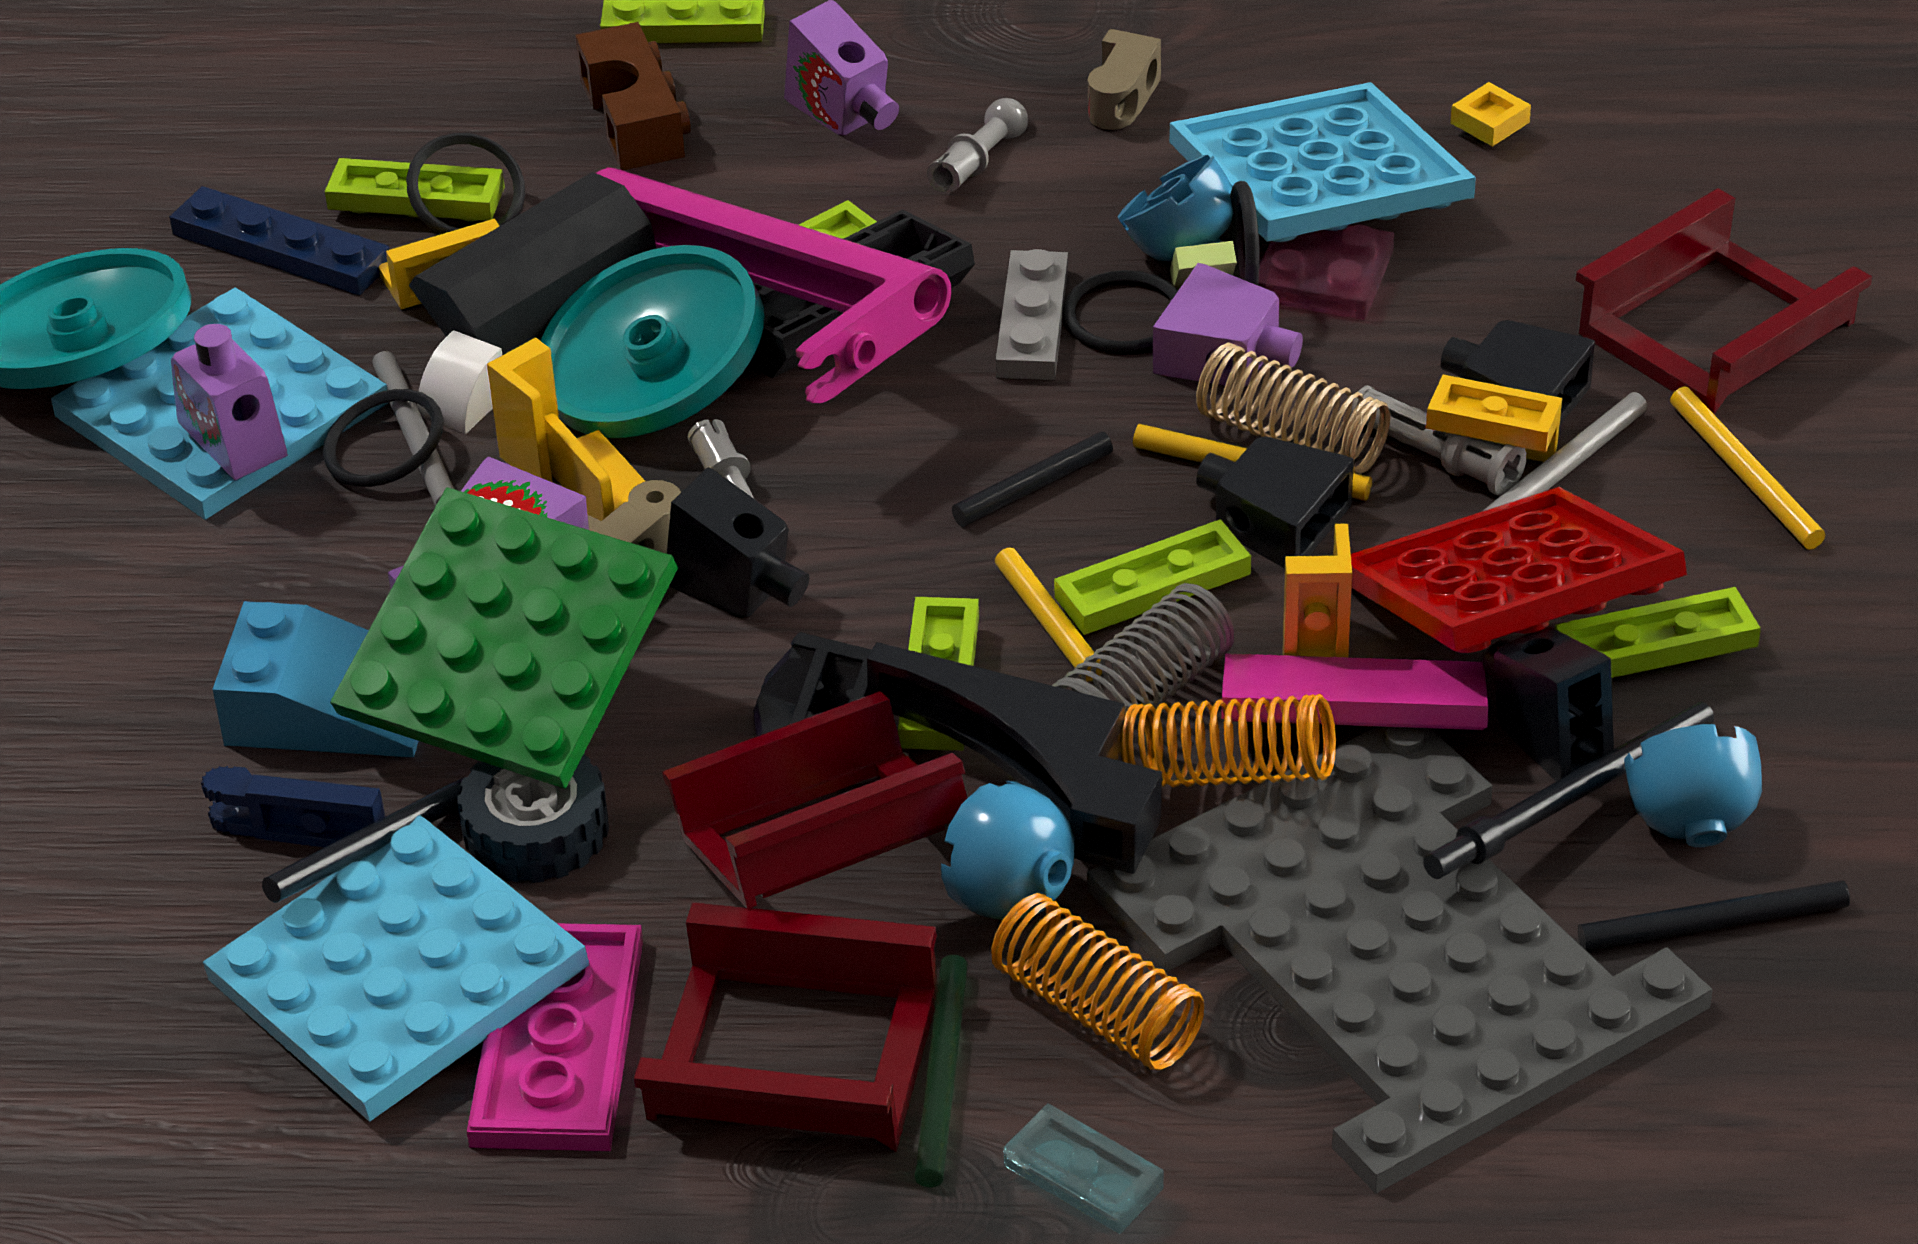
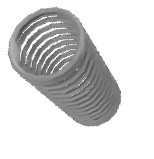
(1179, 628)

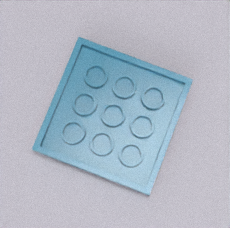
(1327, 160)
(135, 415)
(395, 966)

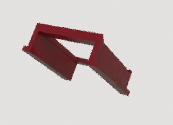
(1677, 250)
(797, 767)
(807, 954)

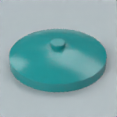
(87, 315)
(653, 340)

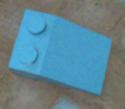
(281, 683)

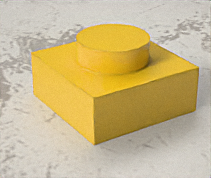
(1490, 114)

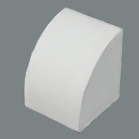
(459, 380)

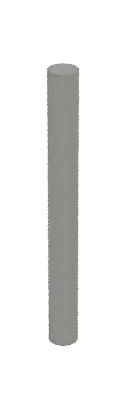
(412, 425)
(1576, 450)

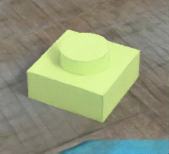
(1216, 255)

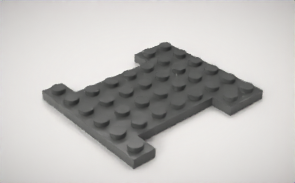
(1426, 990)

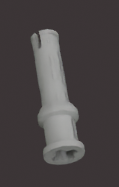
(1458, 453)

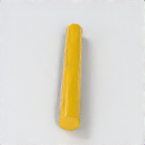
(1044, 608)

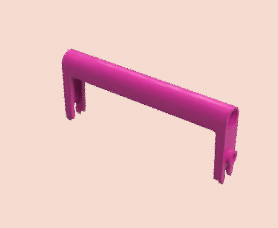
(881, 295)

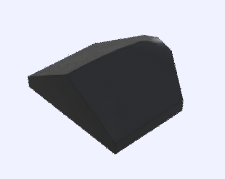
(809, 681)

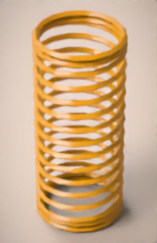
(1307, 737)
(1156, 1018)

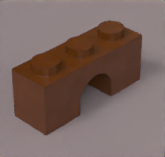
(638, 99)

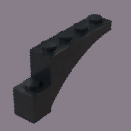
(1041, 737)

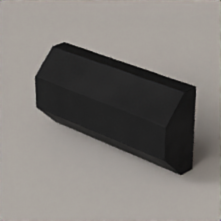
(526, 269)
(794, 320)

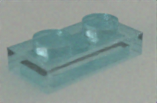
(1083, 1168)

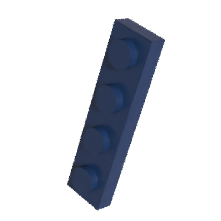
(279, 240)

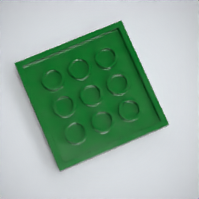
(505, 636)

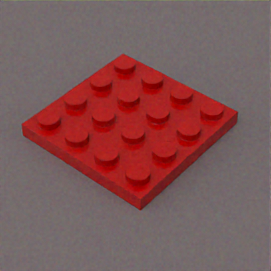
(1513, 569)

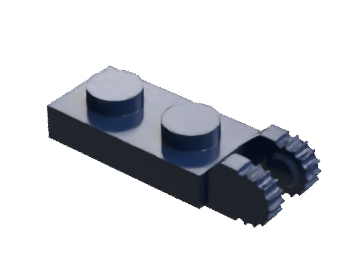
(288, 807)

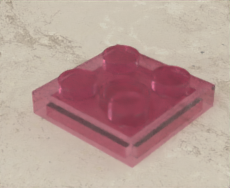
(1328, 269)

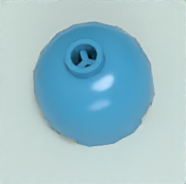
(1184, 211)
(1696, 783)
(1006, 849)

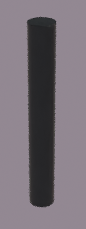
(1032, 479)

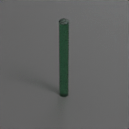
(941, 1072)

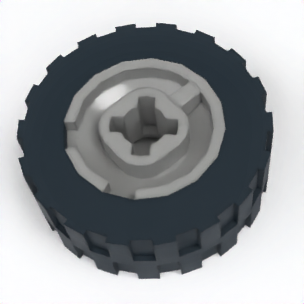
(530, 826)

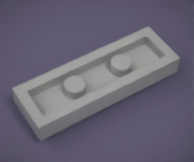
(1032, 315)

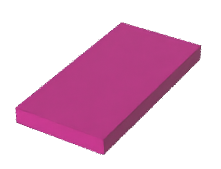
(1363, 689)
(560, 1064)

